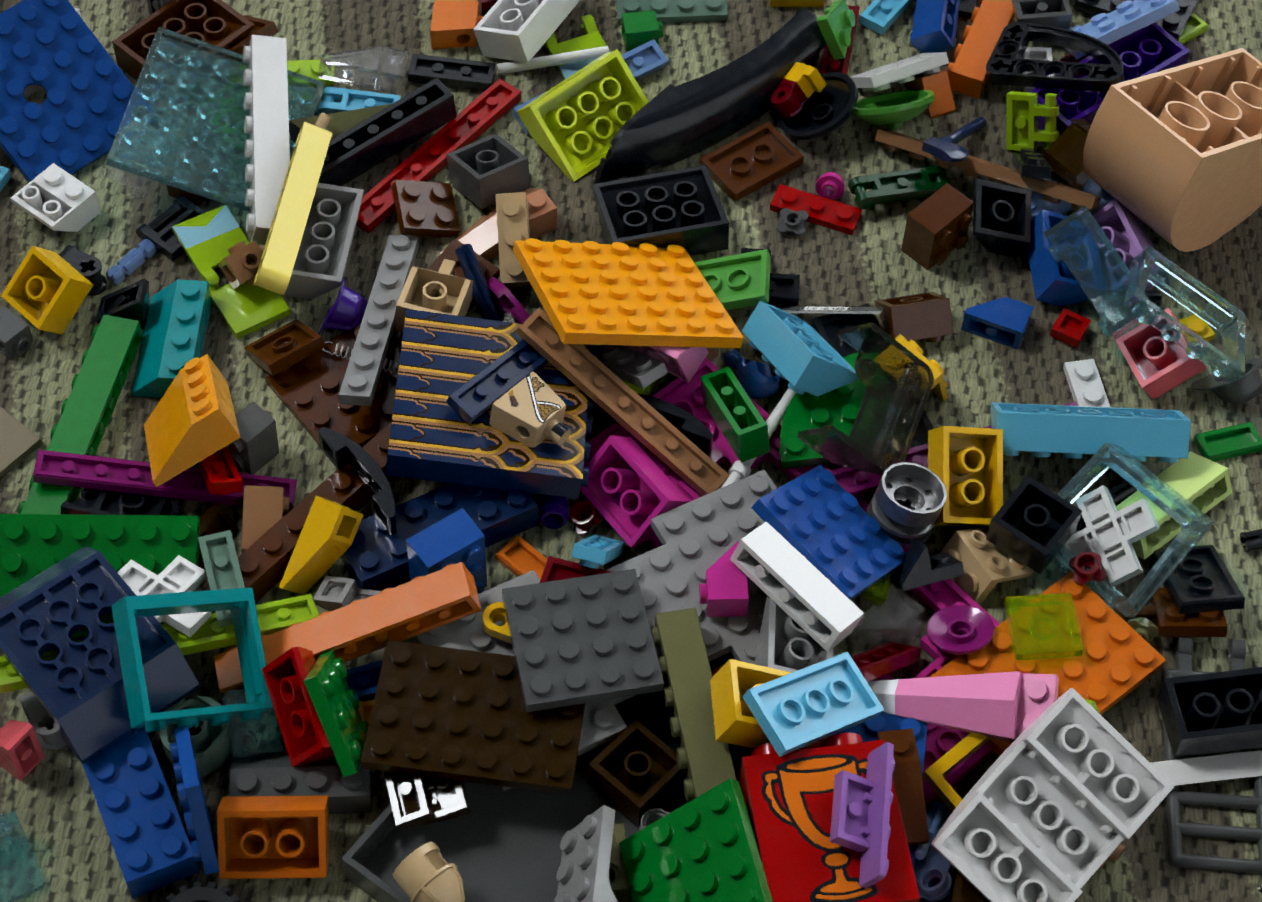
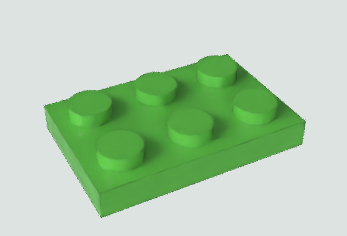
(738, 278)

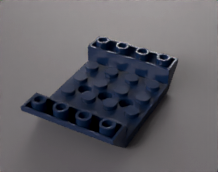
(85, 682)

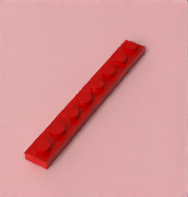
(432, 155)

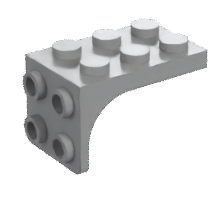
(586, 860)

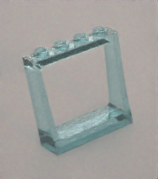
(1197, 298)
(1192, 521)

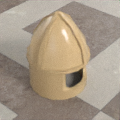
(429, 876)

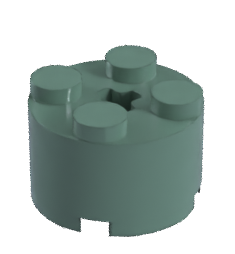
(209, 742)

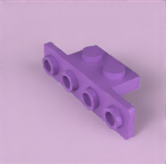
(863, 813)

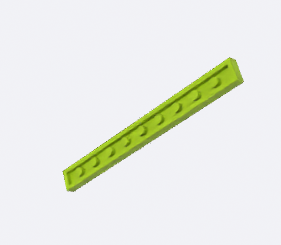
(271, 617)

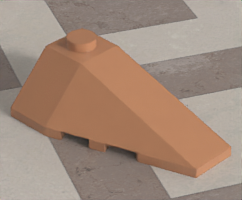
(484, 232)

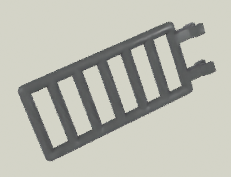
(1175, 827)

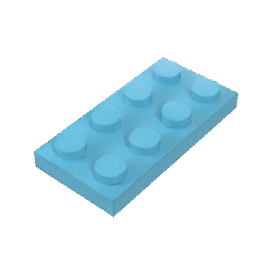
(813, 703)

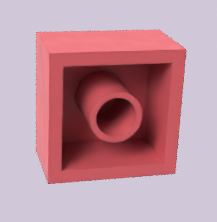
(1157, 362)

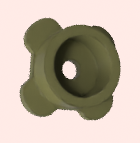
(1145, 628)

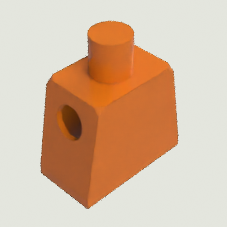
(454, 23)

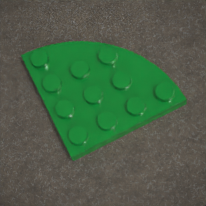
(811, 412)

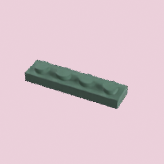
(676, 10)

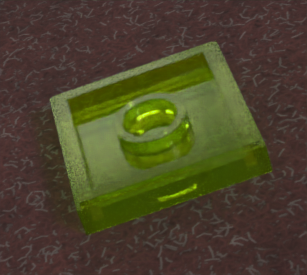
(1043, 626)

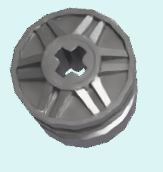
(907, 502)

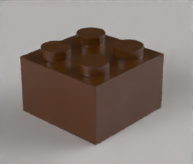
(937, 227)

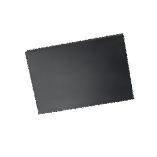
(1201, 582)

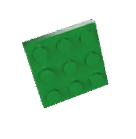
(338, 711)

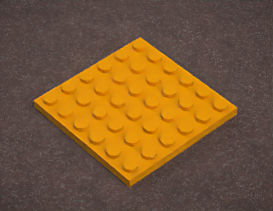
(625, 295)

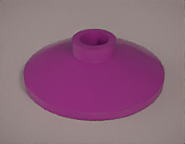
(960, 629)

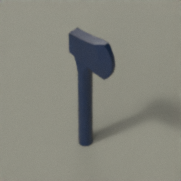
(947, 148)

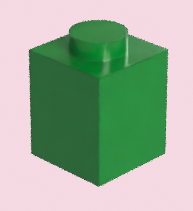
(640, 28)

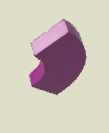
(507, 301)

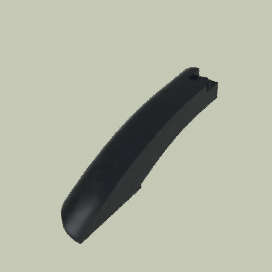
(711, 107)

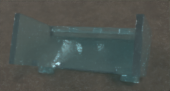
(1096, 268)

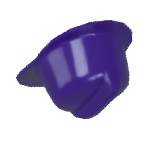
(346, 311)

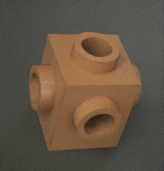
(242, 263)

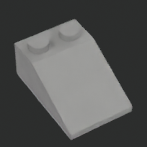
(784, 643)

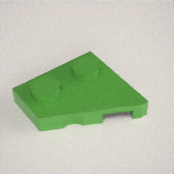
(837, 27)

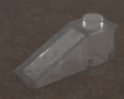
(370, 68)

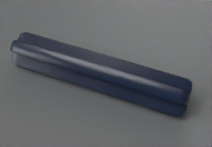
(480, 287)

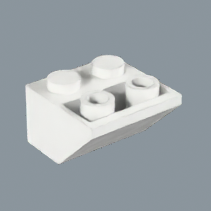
(58, 200)

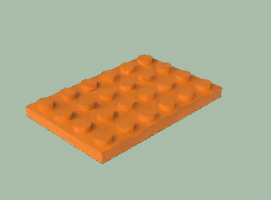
(1109, 669)

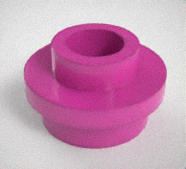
(832, 180)

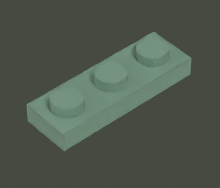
(221, 567)

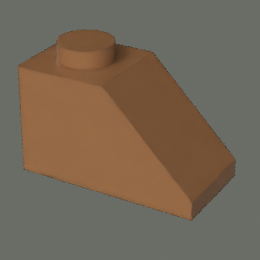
(261, 511)

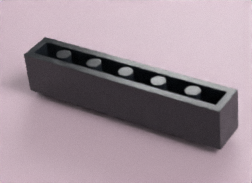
(387, 132)

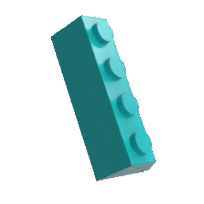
(172, 335)

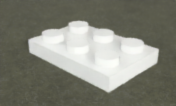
(900, 71)

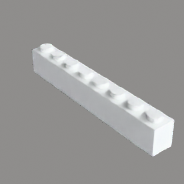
(267, 130)

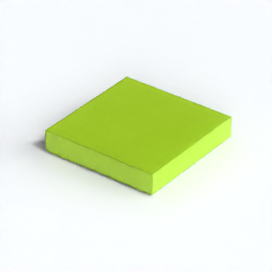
(248, 307)

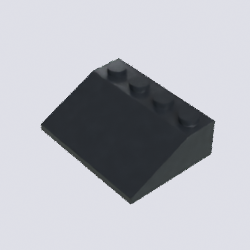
(664, 210)

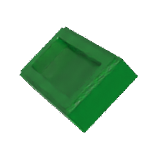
(1229, 442)

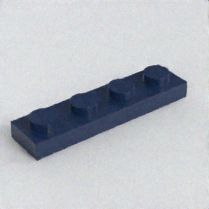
(495, 380)

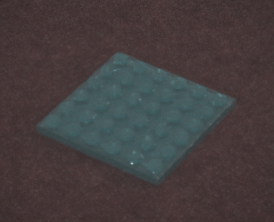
(191, 116)

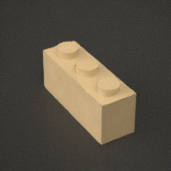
(512, 226)

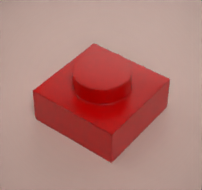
(1070, 328)

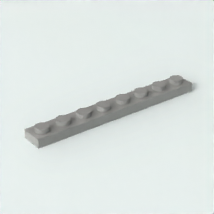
(378, 322)

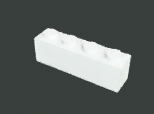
(796, 586)

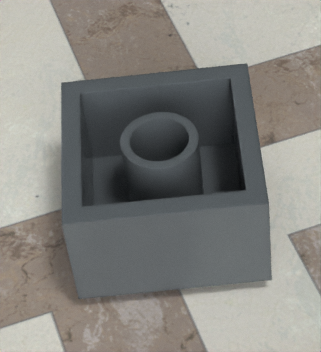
(488, 169)

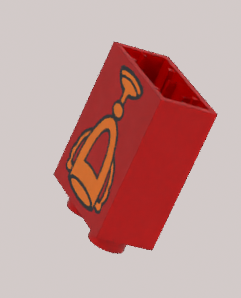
(791, 822)

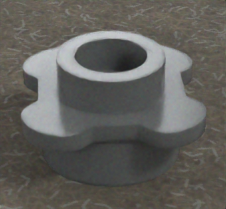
(792, 229)

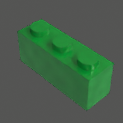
(735, 414)

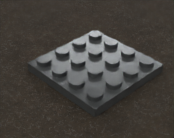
(581, 640)

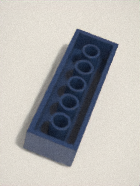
(382, 560)

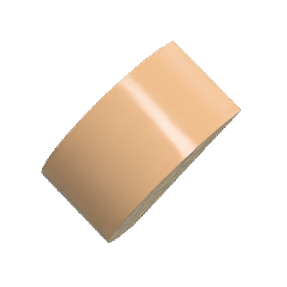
(1183, 147)

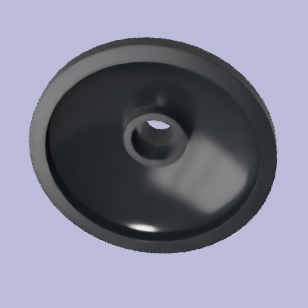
(823, 110)

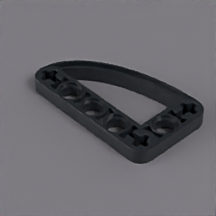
(1008, 68)

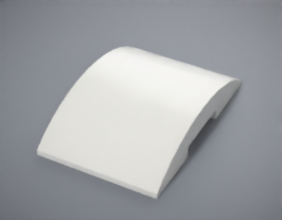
(1051, 807)

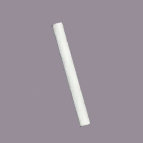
(552, 60)

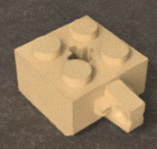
(434, 292)

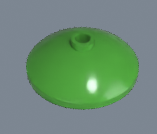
(893, 107)

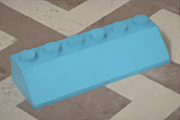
(1087, 428)

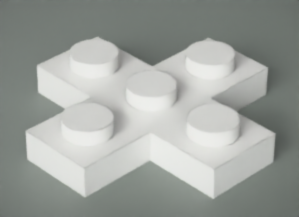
(1113, 532)
(175, 578)

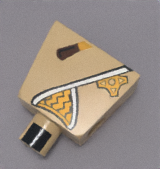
(531, 413)

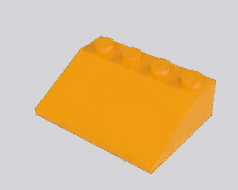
(190, 420)

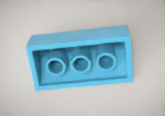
(797, 351)

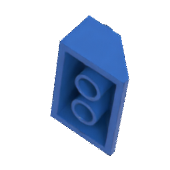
(1051, 280)

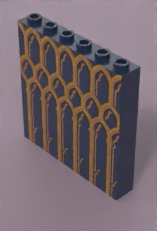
(439, 446)

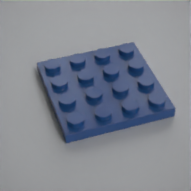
(831, 531)

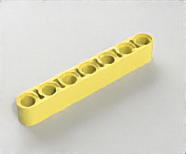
(293, 209)

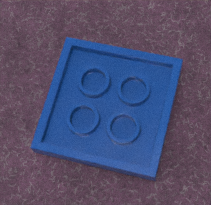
(193, 800)

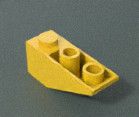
(321, 543)

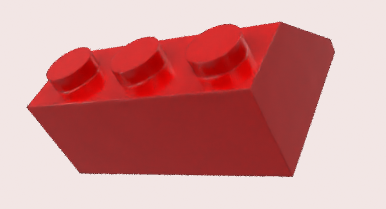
(294, 708)

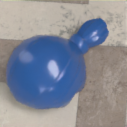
(753, 376)

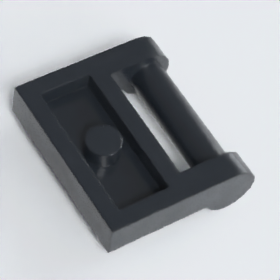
(166, 240)

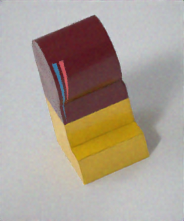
(796, 89)

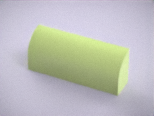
(1194, 478)

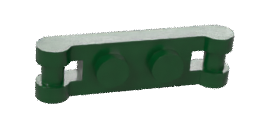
(897, 186)

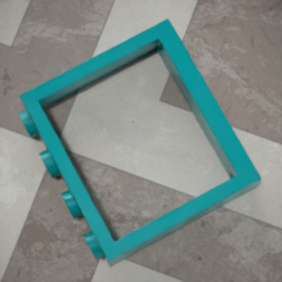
(249, 647)

